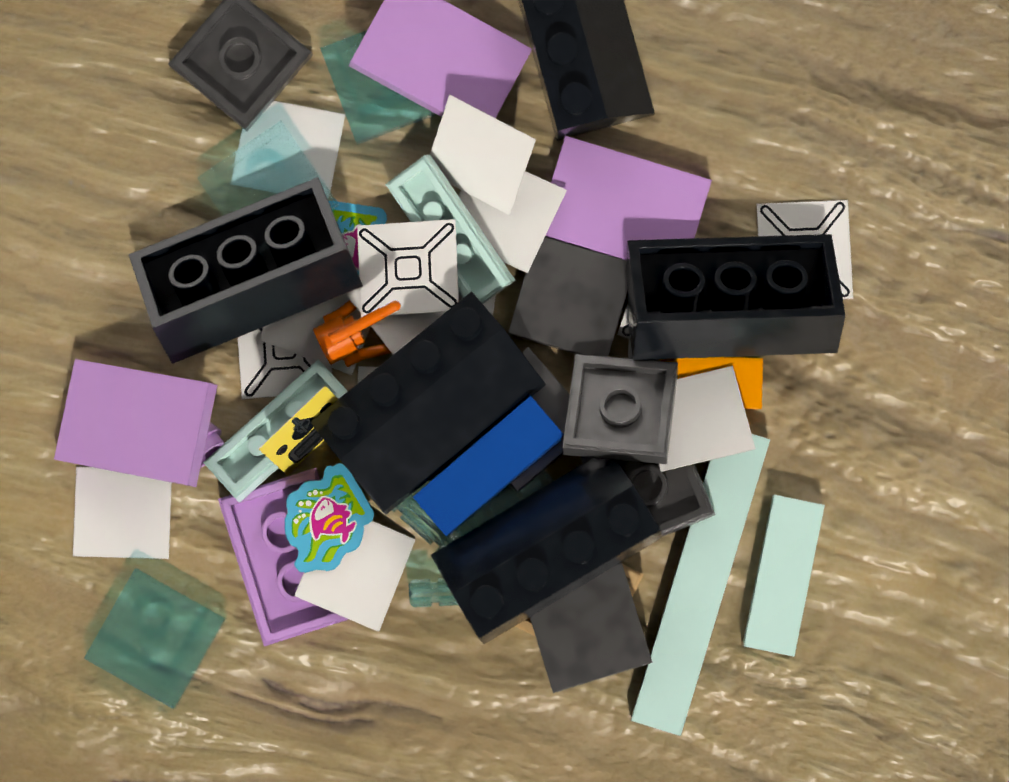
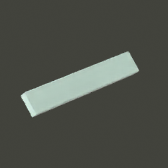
(698, 592)

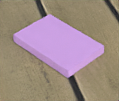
(438, 51)
(622, 199)
(135, 422)
(268, 560)

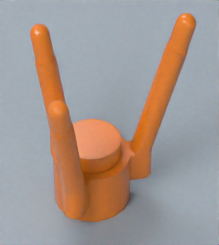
(341, 336)

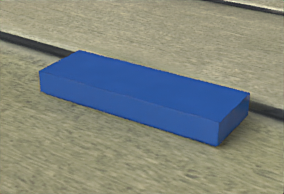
(488, 466)

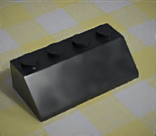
(586, 64)
(218, 285)
(733, 297)
(428, 403)
(546, 546)

